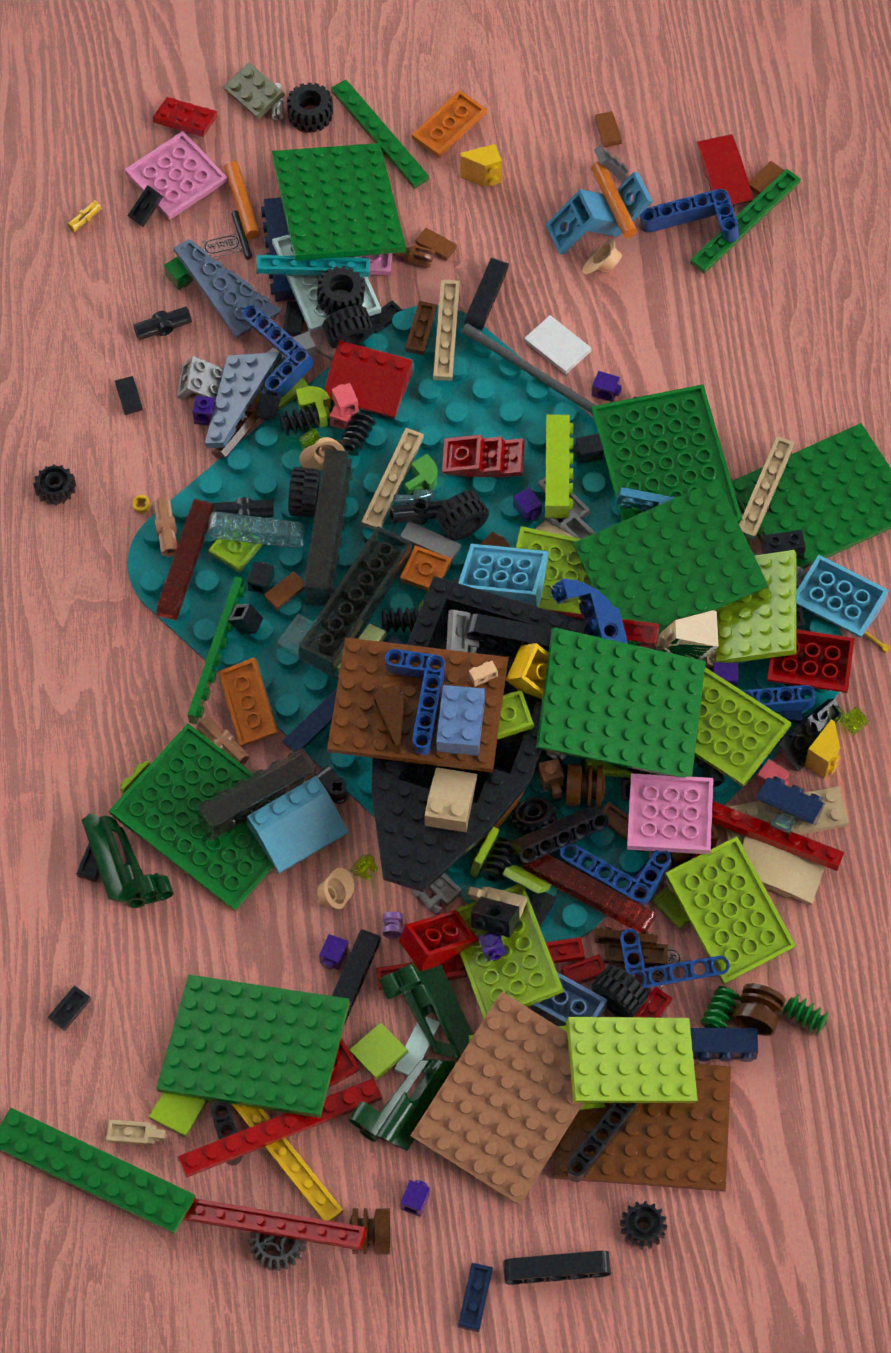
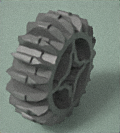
(270, 1244)

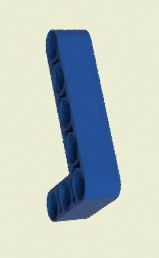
(693, 208)
(282, 344)
(427, 694)
(775, 695)
(617, 876)
(667, 970)

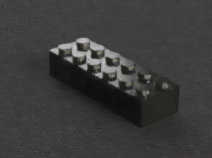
(234, 805)

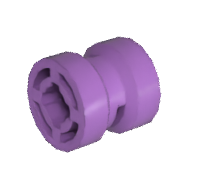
(392, 924)

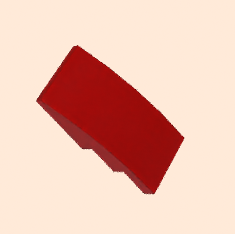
(725, 168)
(483, 456)

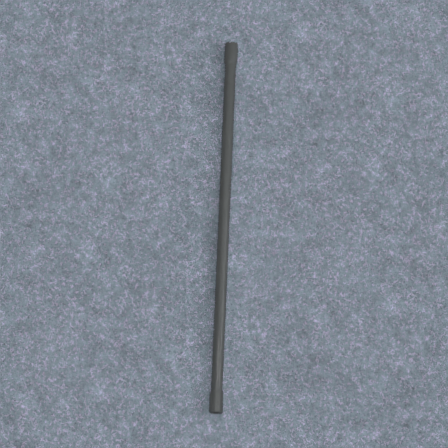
(477, 336)

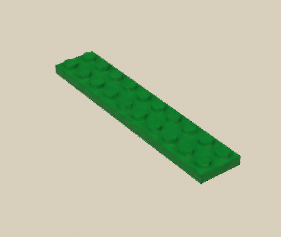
(94, 1171)

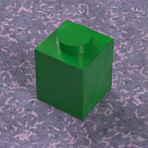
(177, 273)

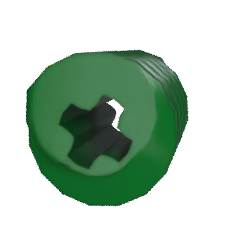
(719, 1007)
(805, 1014)

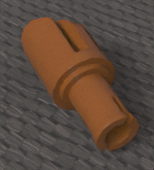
(417, 252)

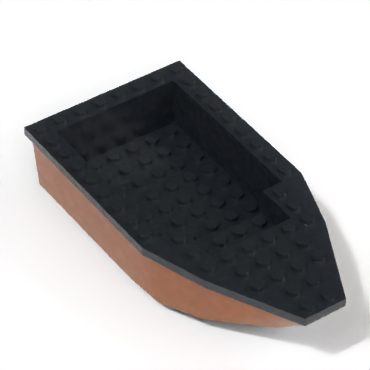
(419, 853)

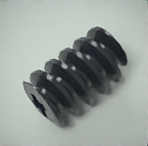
(299, 420)
(357, 433)
(399, 619)
(498, 861)

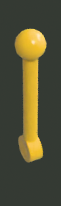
(885, 647)

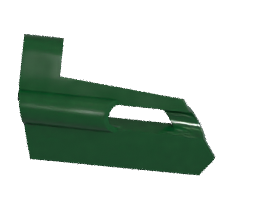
(122, 881)
(431, 993)
(400, 1113)

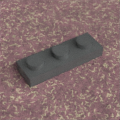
(612, 163)

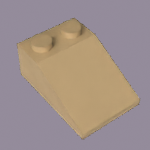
(450, 799)

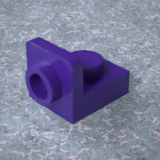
(492, 946)

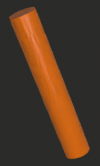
(242, 200)
(614, 200)

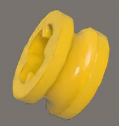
(146, 508)

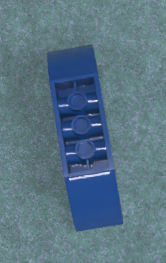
(599, 613)

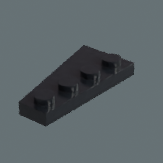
(797, 741)

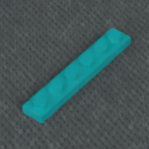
(288, 266)

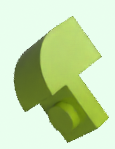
(315, 396)

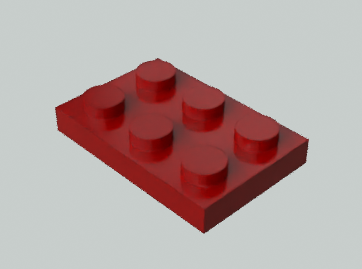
(185, 116)

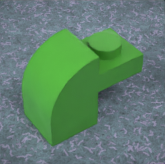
(425, 475)

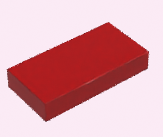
(584, 970)

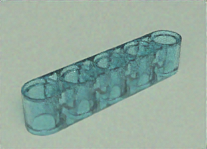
(256, 530)

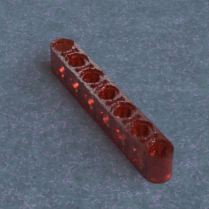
(185, 560)
(592, 893)

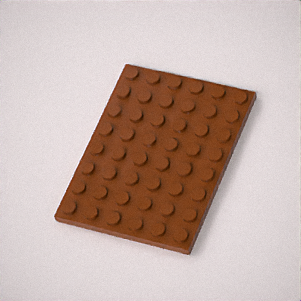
(359, 728)
(661, 1141)

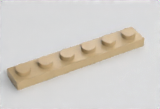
(446, 330)
(392, 479)
(766, 487)

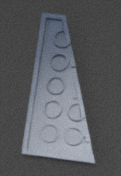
(223, 288)
(238, 389)

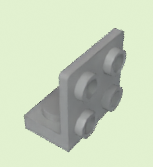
(199, 378)

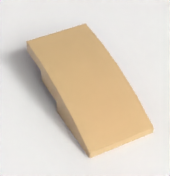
(784, 871)

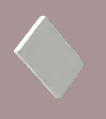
(557, 344)

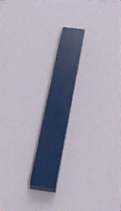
(317, 720)

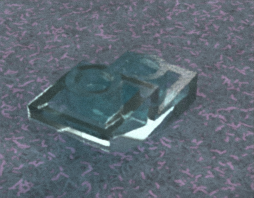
(427, 495)
(784, 822)

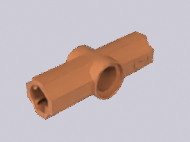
(165, 526)
(222, 739)

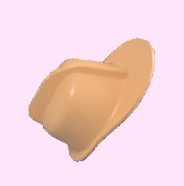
(603, 259)
(314, 455)
(336, 889)

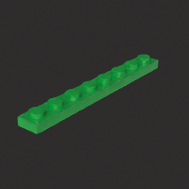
(380, 133)
(747, 219)
(214, 656)

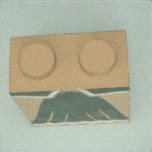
(690, 636)

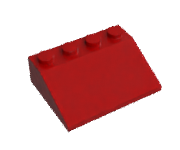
(375, 376)
(819, 662)

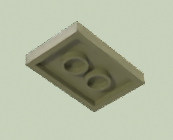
(254, 90)

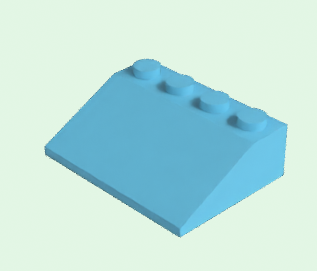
(506, 572)
(840, 596)
(297, 824)

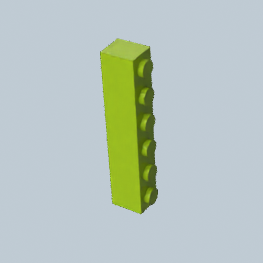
(557, 466)

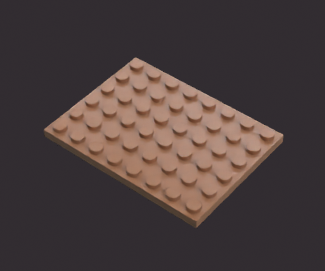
(504, 1101)

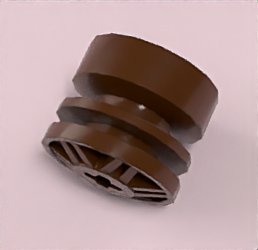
(584, 785)
(759, 1008)
(377, 1229)

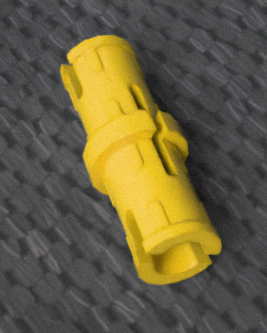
(75, 224)

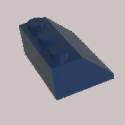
(791, 800)

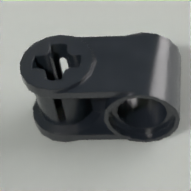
(333, 784)

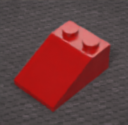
(436, 939)

